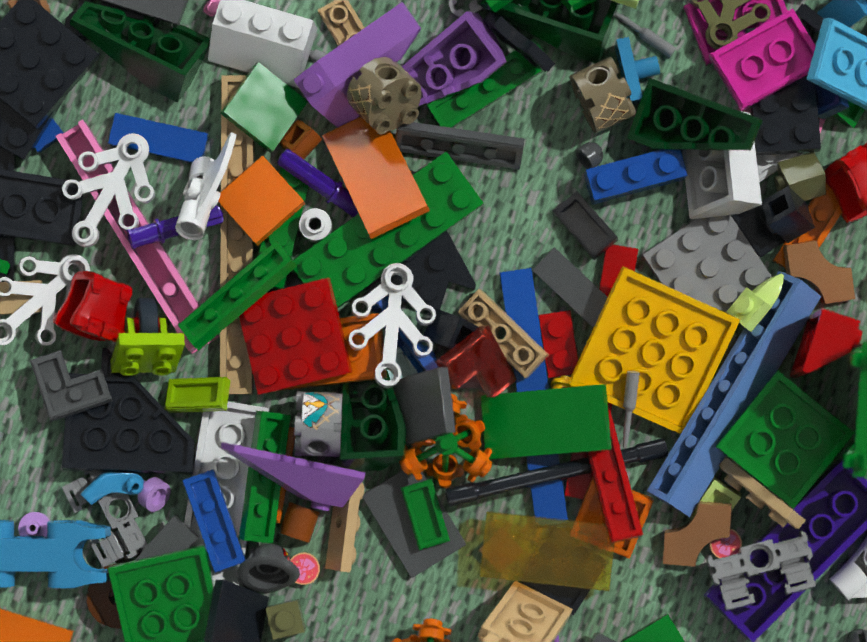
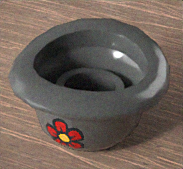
(267, 569)

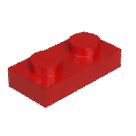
(559, 343)

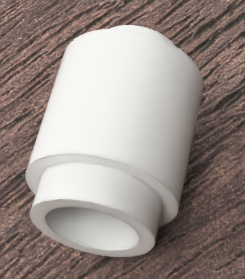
(315, 236)

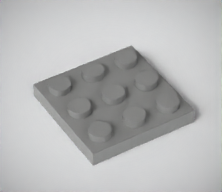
(708, 262)

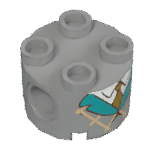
(318, 424)

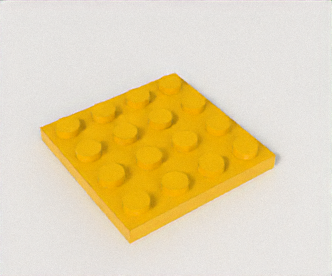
(662, 336)

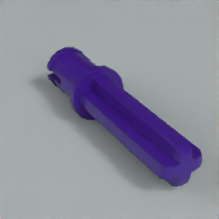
(318, 181)
(165, 229)

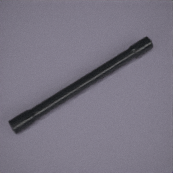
(474, 491)

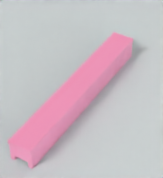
(149, 259)

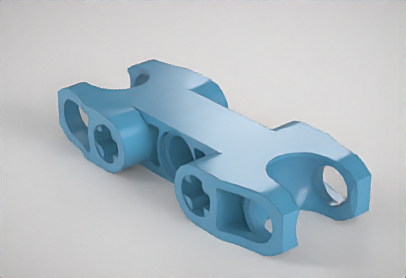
(56, 553)

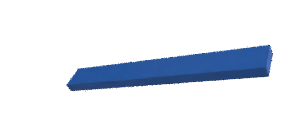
(522, 307)

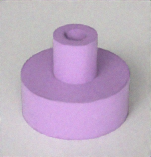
(154, 494)
(32, 519)

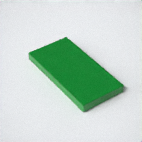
(546, 422)

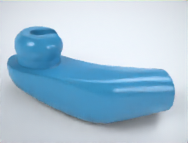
(113, 483)

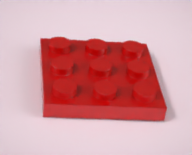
(295, 337)

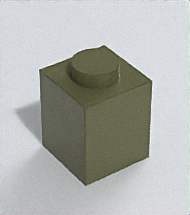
(802, 175)
(285, 619)

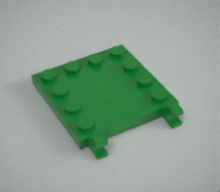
(857, 453)

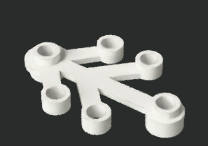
(111, 185)
(43, 295)
(393, 319)

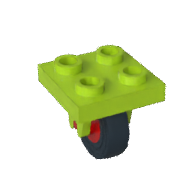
(146, 343)

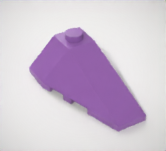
(456, 58)
(328, 78)
(306, 479)

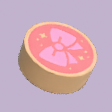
(726, 546)
(308, 567)

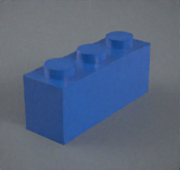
(634, 175)

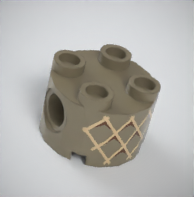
(385, 95)
(602, 95)

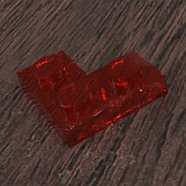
(481, 357)

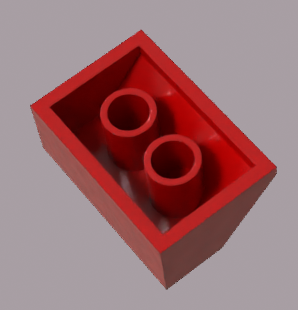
(825, 340)

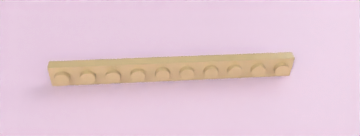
(235, 249)

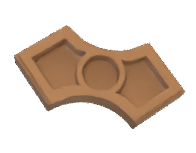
(808, 263)
(708, 524)

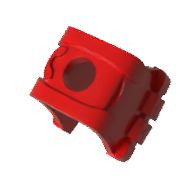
(849, 183)
(94, 307)

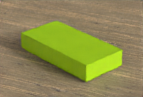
(197, 394)

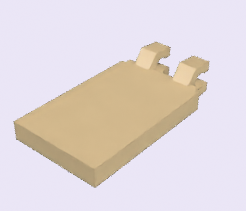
(525, 617)

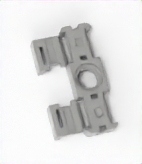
(128, 535)
(732, 569)

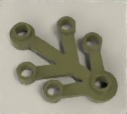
(725, 21)

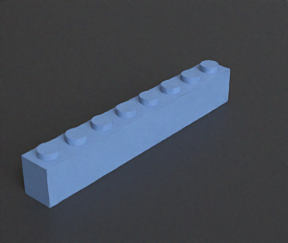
(739, 380)

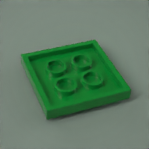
(785, 439)
(164, 596)

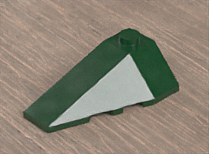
(575, 33)
(153, 53)
(685, 121)
(371, 427)

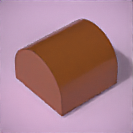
(300, 139)
(299, 522)

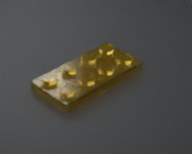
(546, 551)

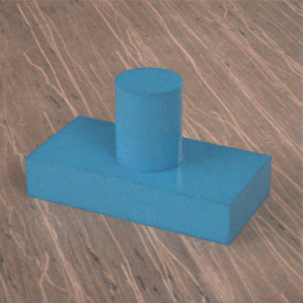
(634, 70)

